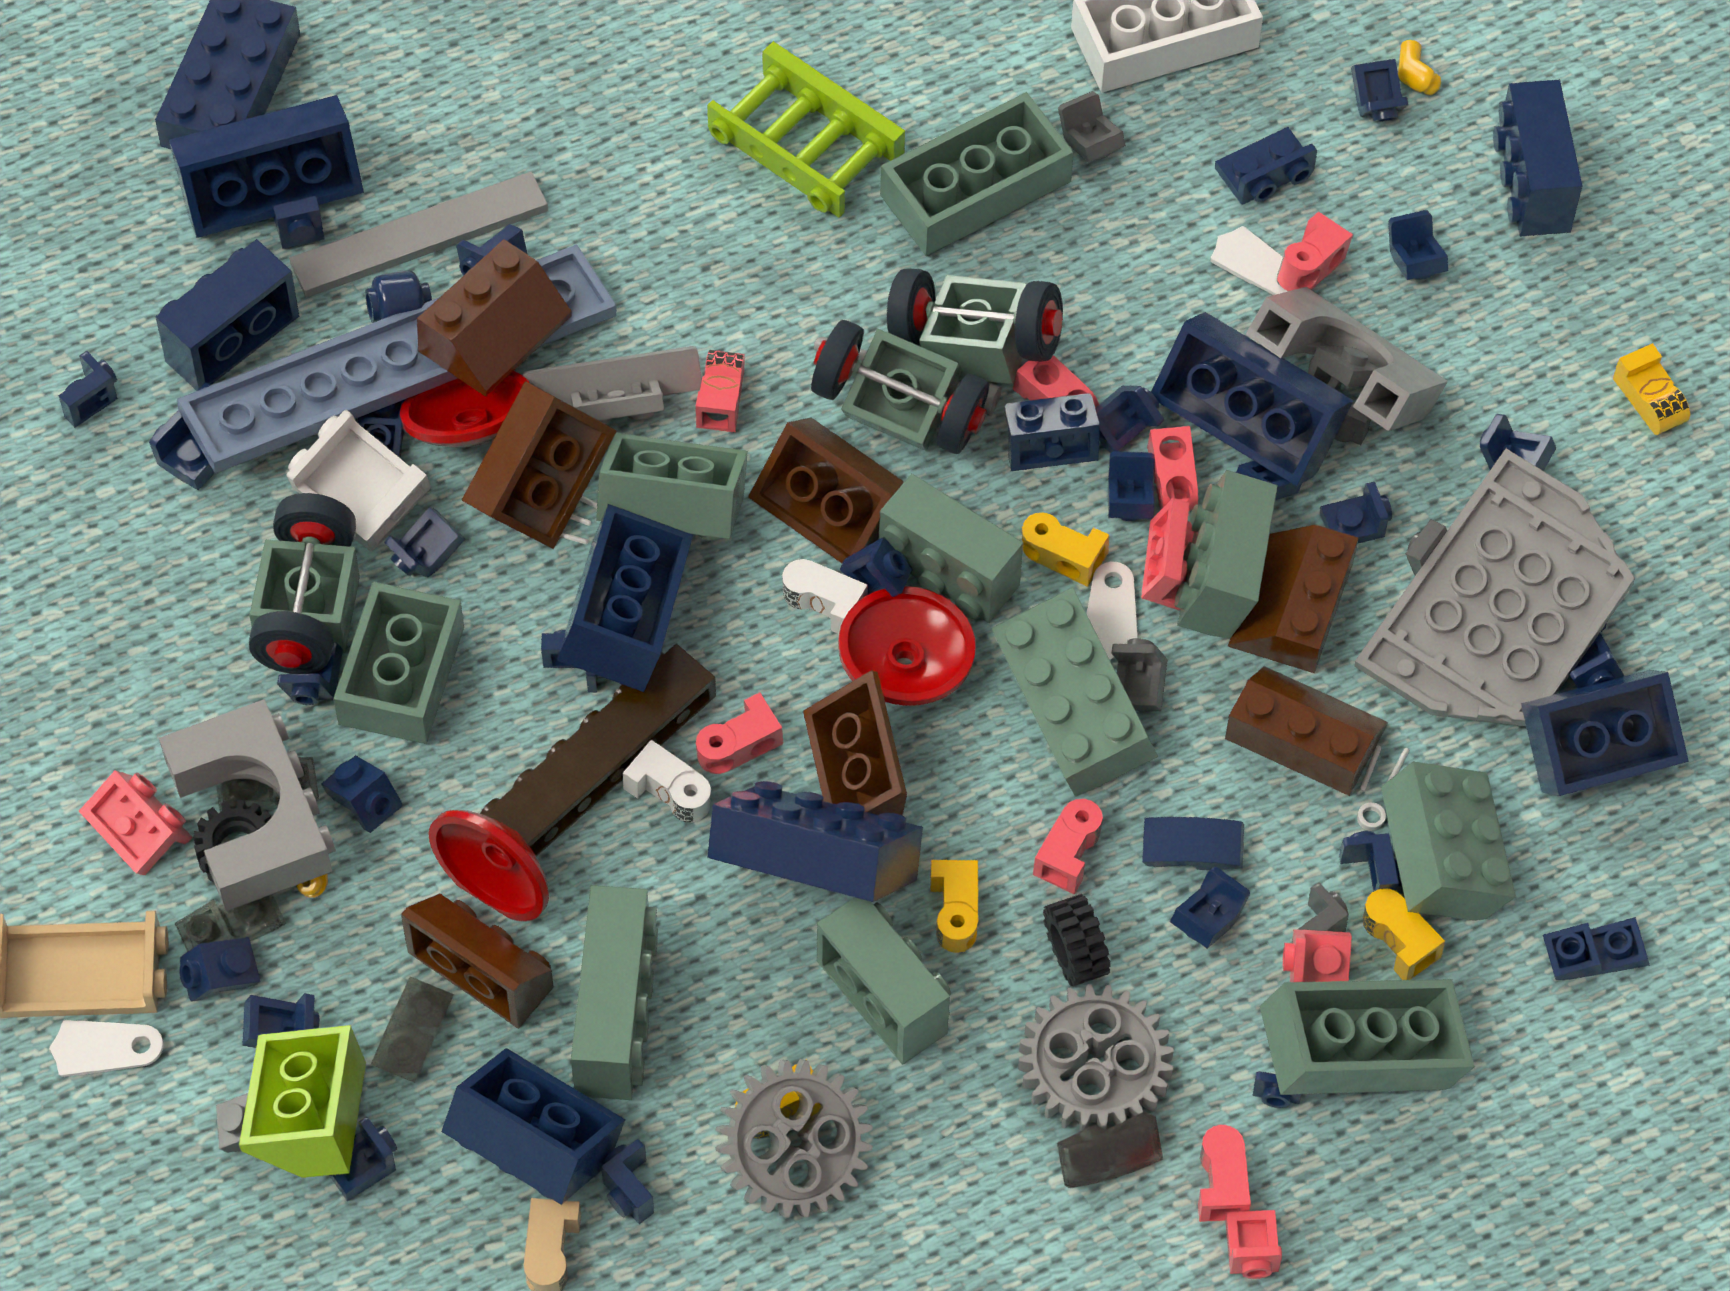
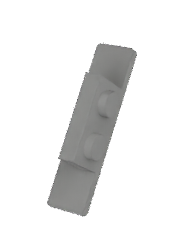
(623, 384)

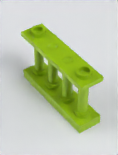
(813, 94)

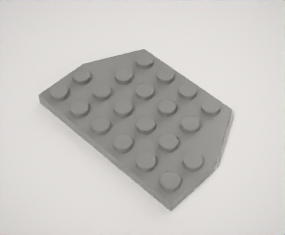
(1501, 601)

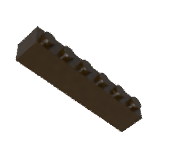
(607, 742)

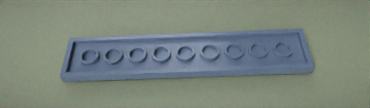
(352, 373)

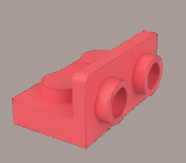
(1165, 551)
(134, 820)
(1318, 956)

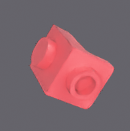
(1253, 1243)

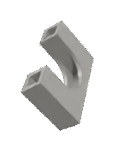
(1303, 320)
(251, 747)

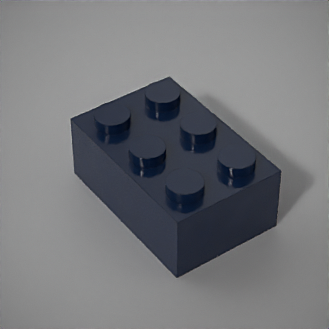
(1538, 158)
(227, 315)
(1604, 732)
(532, 1125)

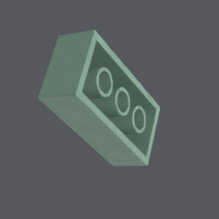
(976, 173)
(1074, 692)
(614, 992)
(1366, 1036)

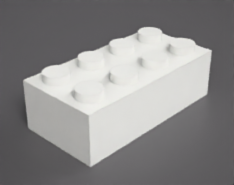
(1157, 37)

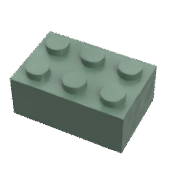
(674, 483)
(952, 548)
(1226, 555)
(399, 662)
(1447, 841)
(884, 977)

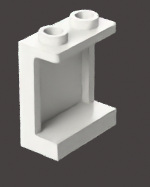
(362, 475)

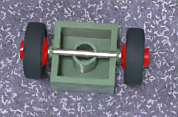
(977, 321)
(900, 388)
(305, 585)

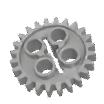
(1070, 1028)
(827, 1165)

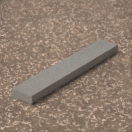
(418, 234)

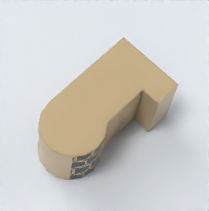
(545, 1243)

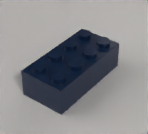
(229, 66)
(248, 166)
(1251, 398)
(625, 598)
(815, 841)

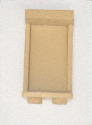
(82, 968)

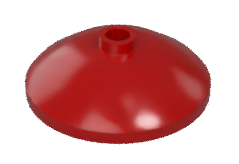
(459, 414)
(913, 627)
(490, 863)

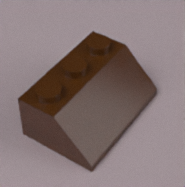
(492, 318)
(539, 465)
(824, 488)
(1297, 596)
(1304, 729)
(856, 748)
(477, 957)

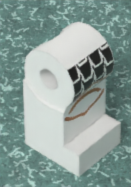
(822, 590)
(670, 781)

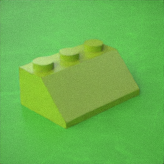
(304, 1100)

